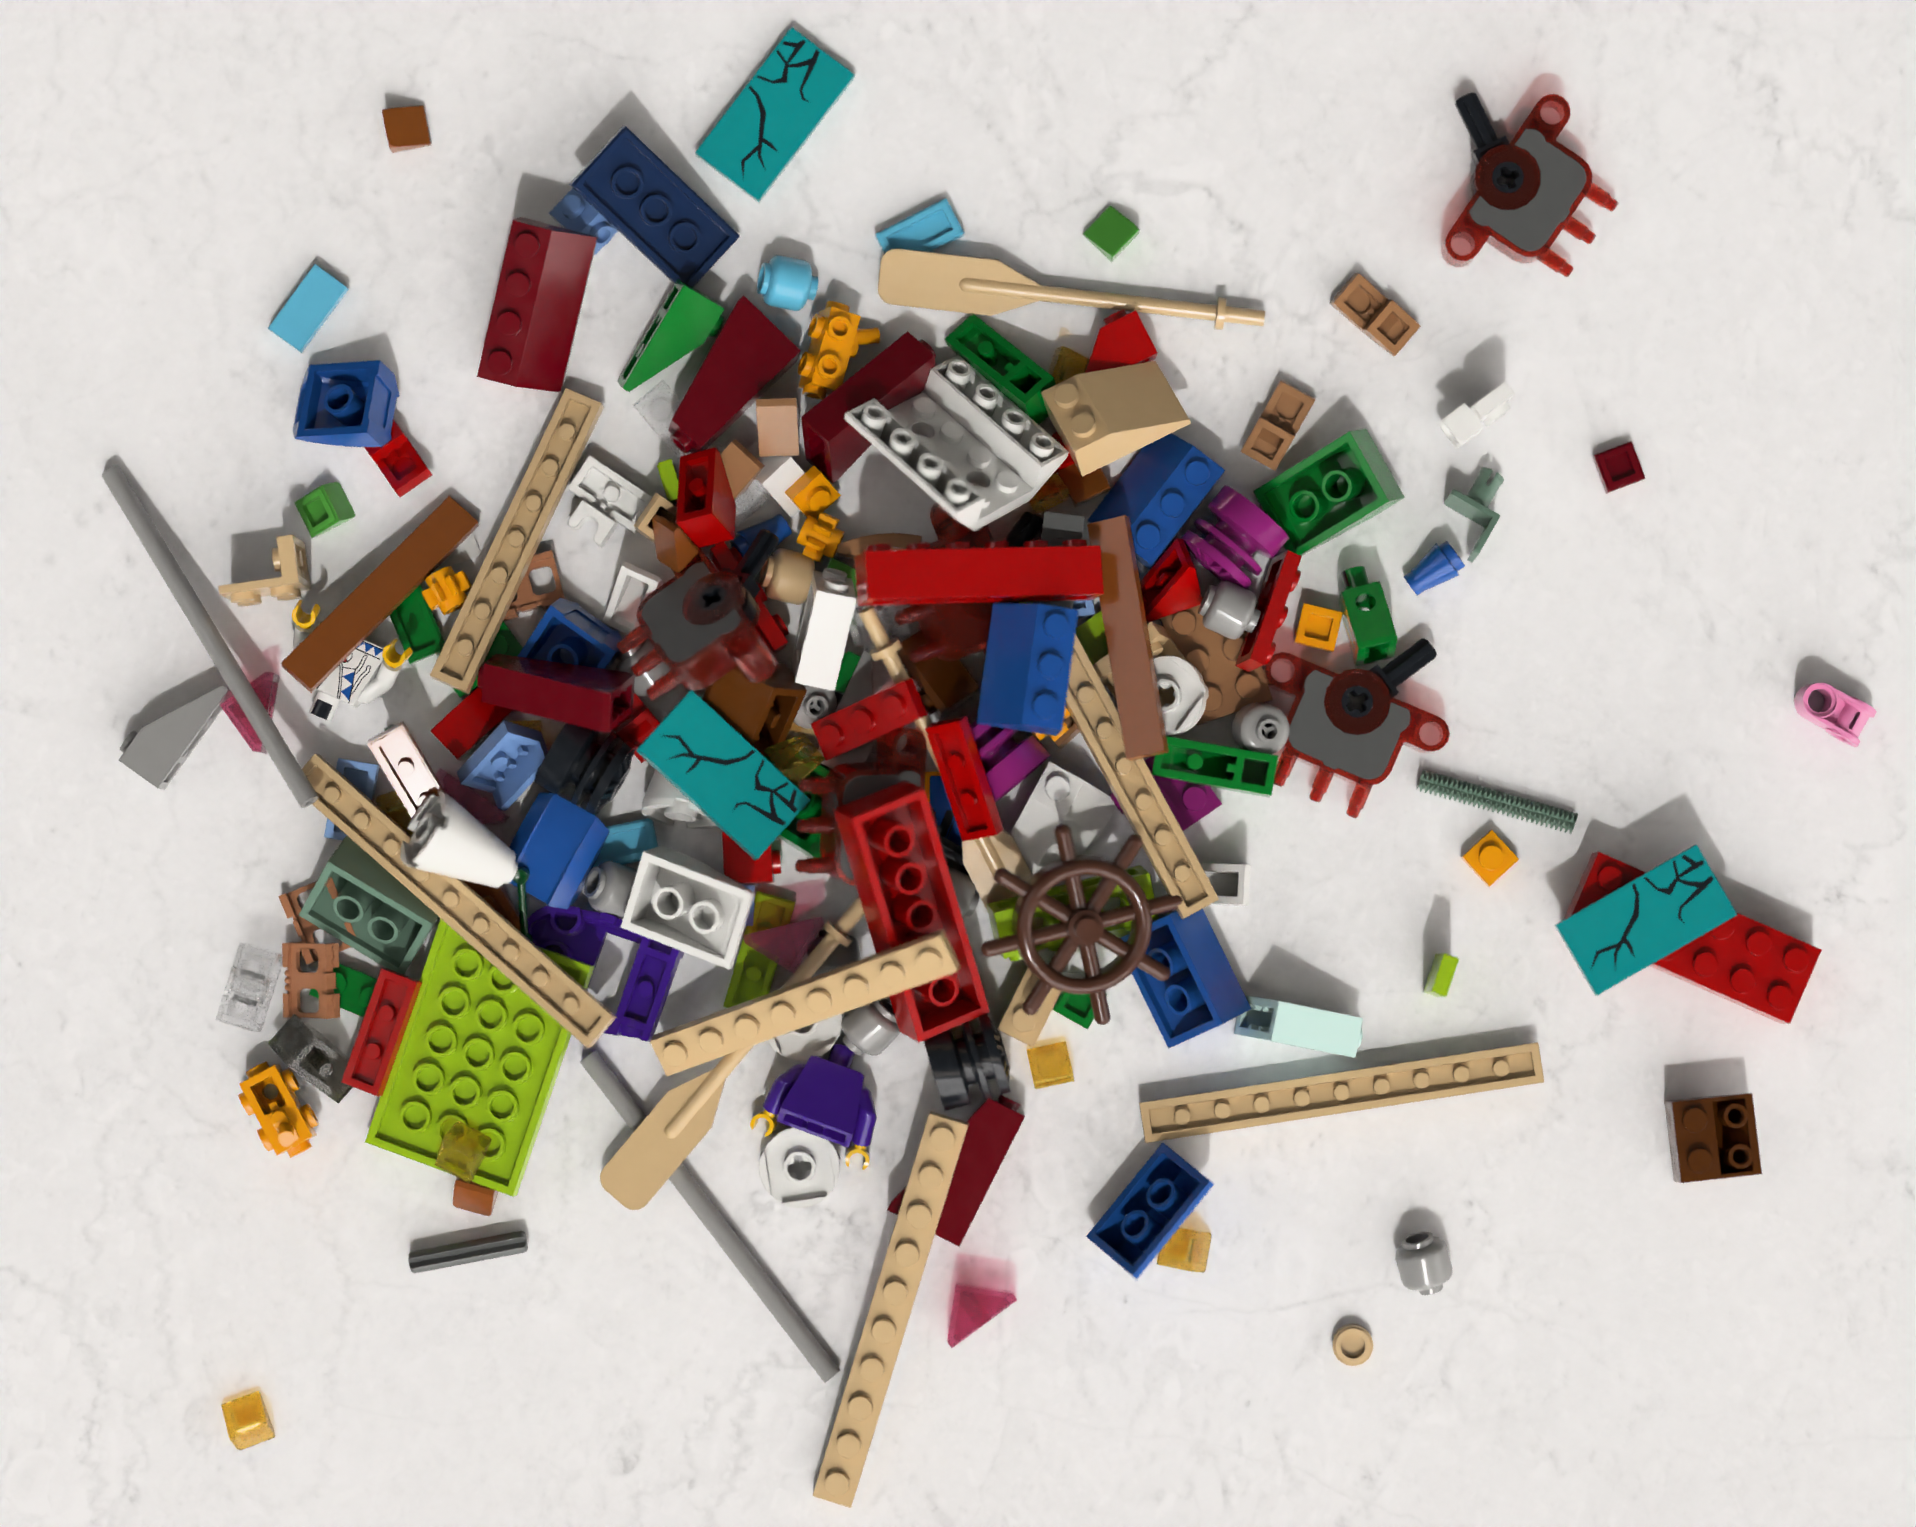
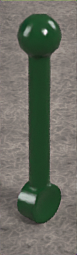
(521, 878)

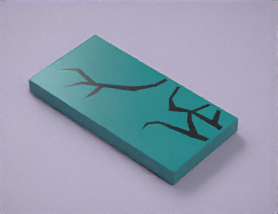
(775, 115)
(723, 775)
(1645, 920)

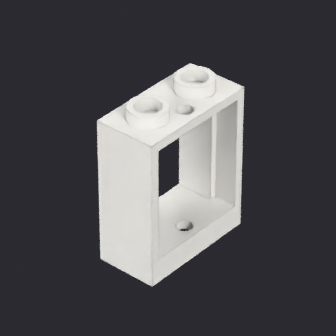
(824, 629)

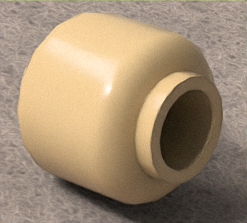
(787, 576)

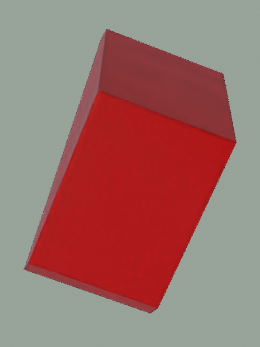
(1171, 584)

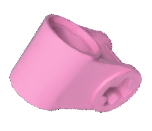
(1841, 714)

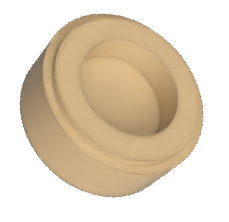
(1352, 1344)

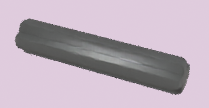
(468, 1252)

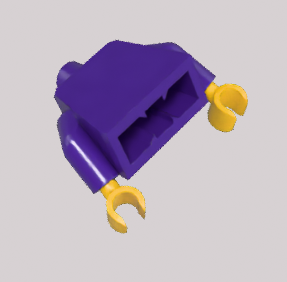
(824, 1101)

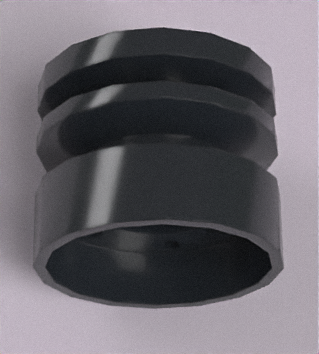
(587, 765)
(967, 1062)

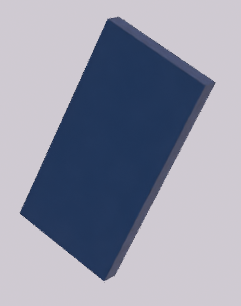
(654, 208)

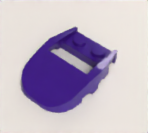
(581, 937)

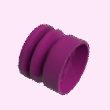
(1234, 538)
(1005, 759)

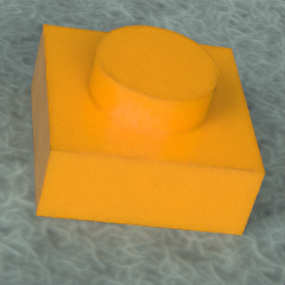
(812, 493)
(1318, 627)
(1489, 858)

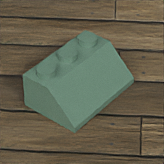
(382, 911)

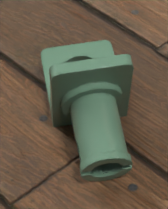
(1476, 505)

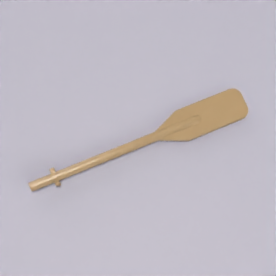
(993, 287)
(979, 855)
(690, 1109)

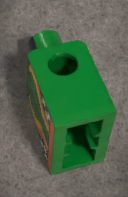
(1371, 631)

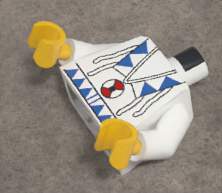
(359, 678)

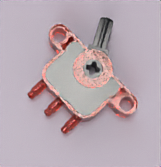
(705, 623)

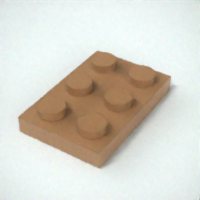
(1215, 659)

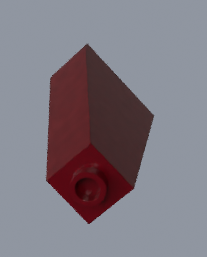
(736, 372)
(889, 378)
(558, 690)
(983, 1150)

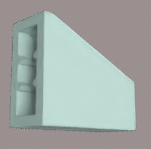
(1300, 1026)

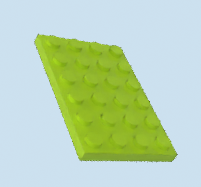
(476, 1058)

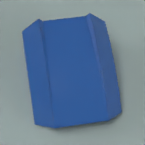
(346, 404)
(572, 637)
(558, 848)

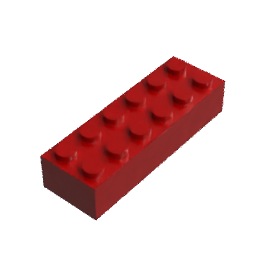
(909, 896)
(1734, 961)

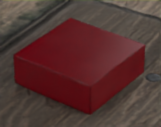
(1618, 467)

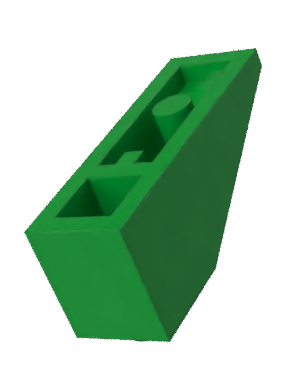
(676, 330)
(1002, 365)
(1217, 766)

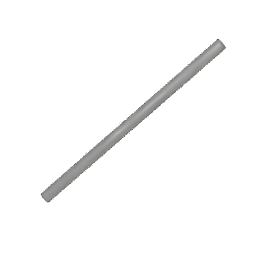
(210, 637)
(719, 1228)

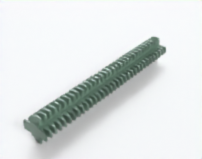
(1497, 800)

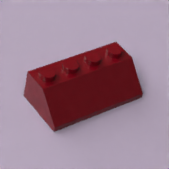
(537, 305)

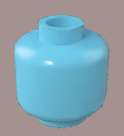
(786, 282)

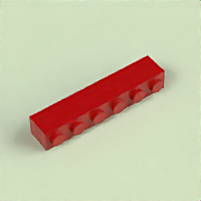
(978, 574)

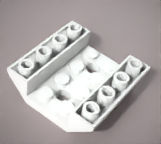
(969, 439)

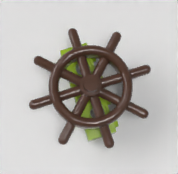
(1076, 918)

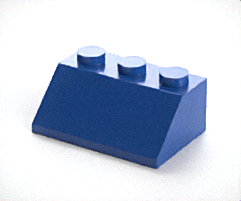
(1160, 494)
(1027, 667)
(1201, 981)
(1149, 1210)

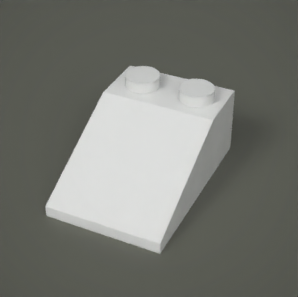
(688, 906)

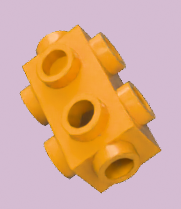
(832, 343)
(283, 1119)

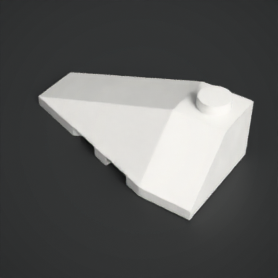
(1056, 801)

